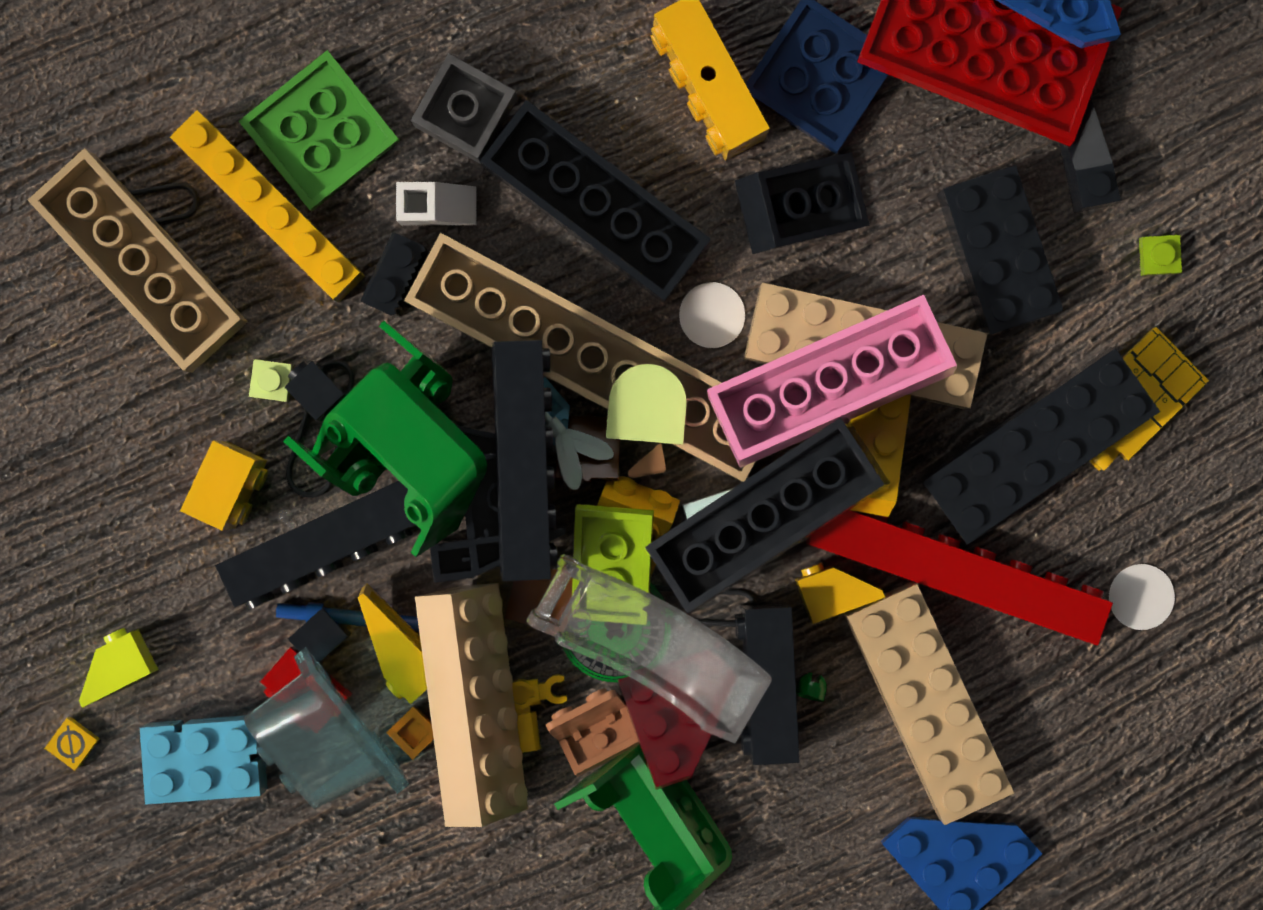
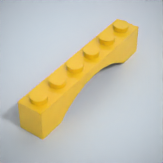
(267, 206)

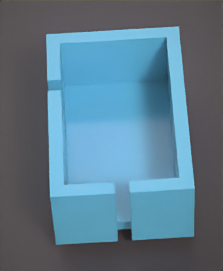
(200, 762)

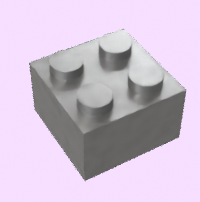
(464, 108)

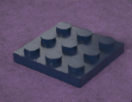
(815, 76)

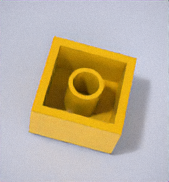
(225, 486)

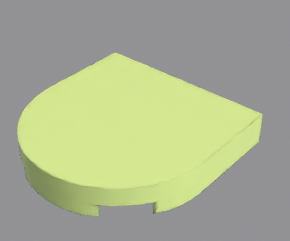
(647, 406)

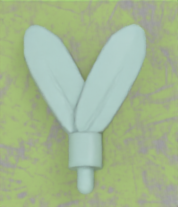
(567, 445)

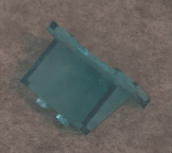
(319, 738)

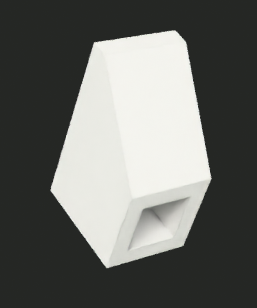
(435, 204)

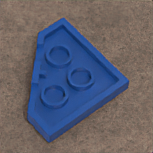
(1077, 21)
(960, 861)

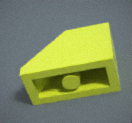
(117, 665)

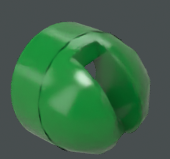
(811, 690)

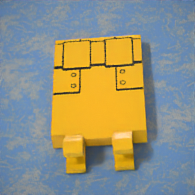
(1168, 381)

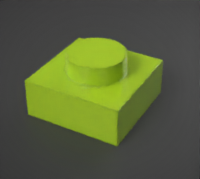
(1160, 255)

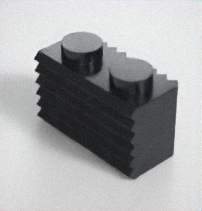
(394, 275)

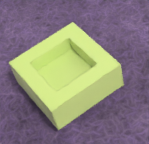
(269, 380)

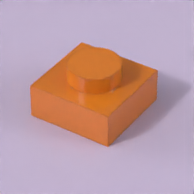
(412, 732)

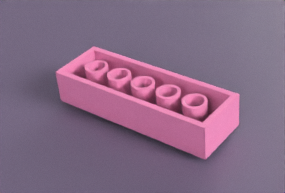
(832, 380)

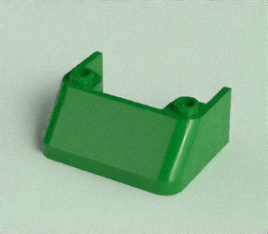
(414, 444)
(355, 467)
(666, 823)

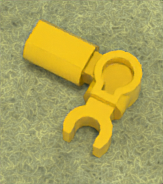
(530, 693)

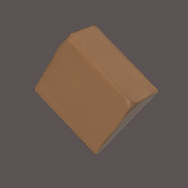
(650, 464)

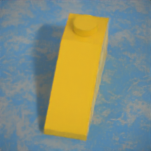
(395, 646)

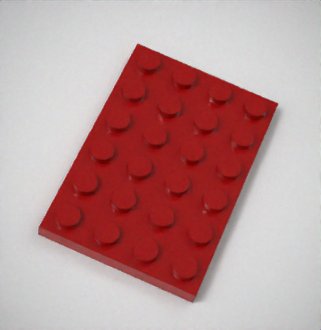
(987, 61)

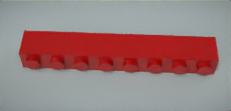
(967, 574)

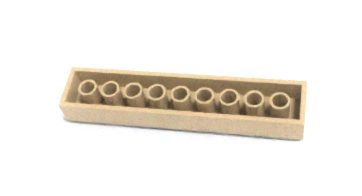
(584, 349)

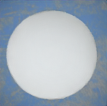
(712, 315)
(1142, 596)

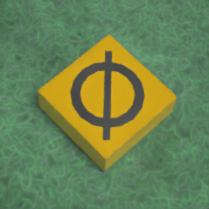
(72, 743)

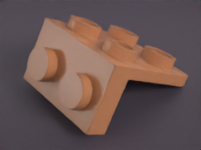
(593, 731)

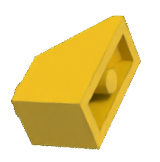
(833, 592)

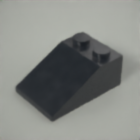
(801, 202)

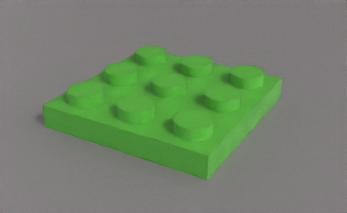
(319, 131)

